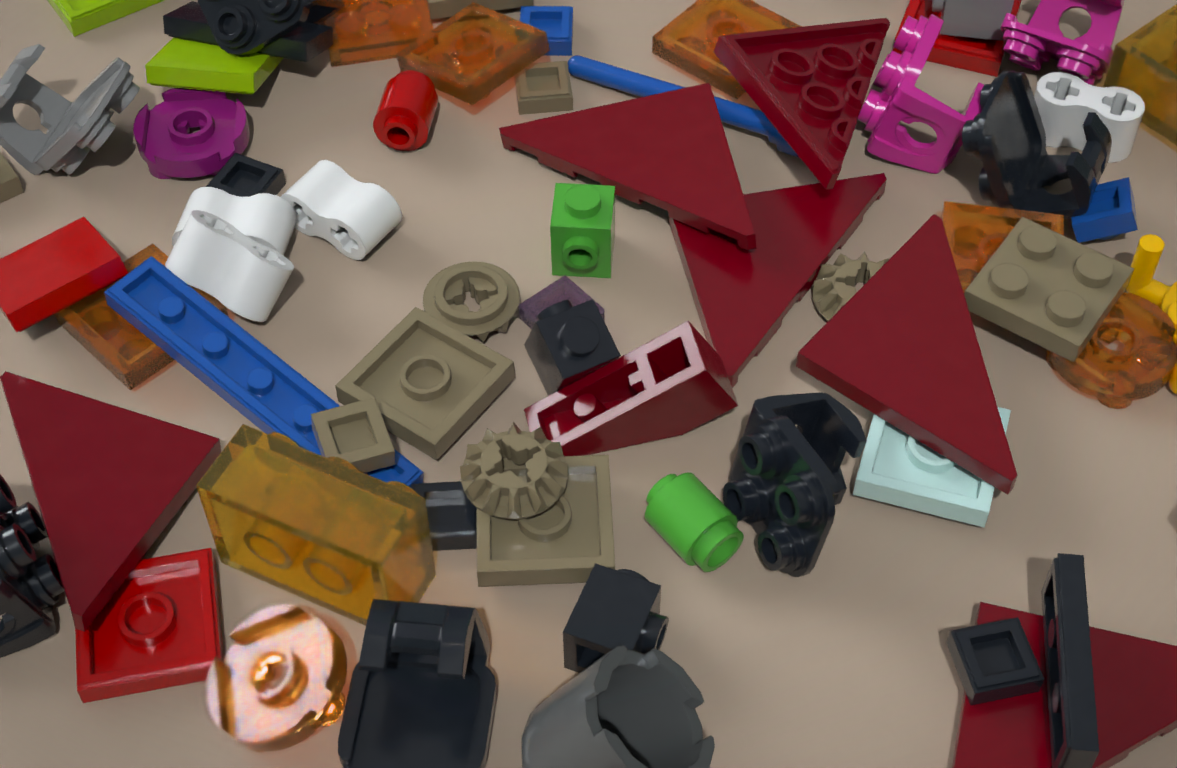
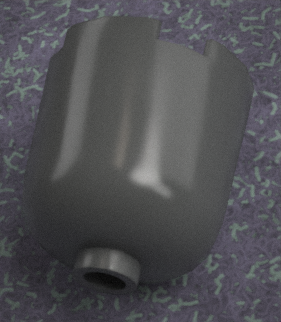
(620, 715)

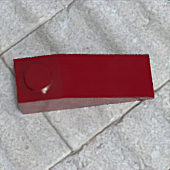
(638, 397)

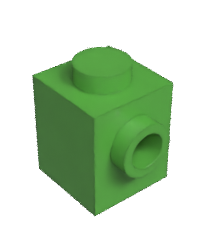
(582, 230)

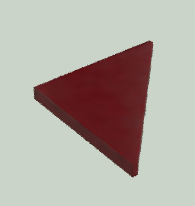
(809, 83)
(652, 151)
(749, 292)
(915, 358)
(101, 483)
(1132, 697)

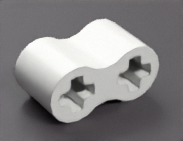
(1065, 103)
(342, 210)
(260, 217)
(229, 266)

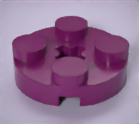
(165, 140)

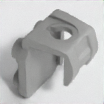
(71, 125)

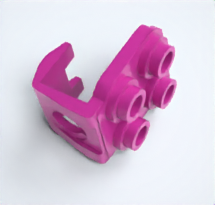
(1042, 39)
(907, 103)

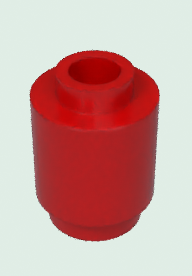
(406, 111)

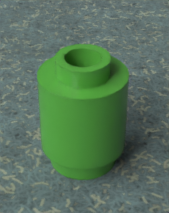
(693, 521)

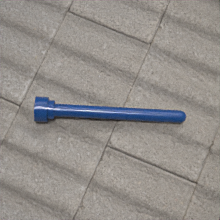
(643, 85)

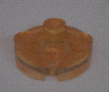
(1126, 374)
(302, 702)

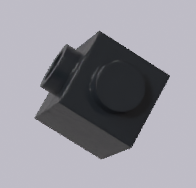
(569, 343)
(613, 612)

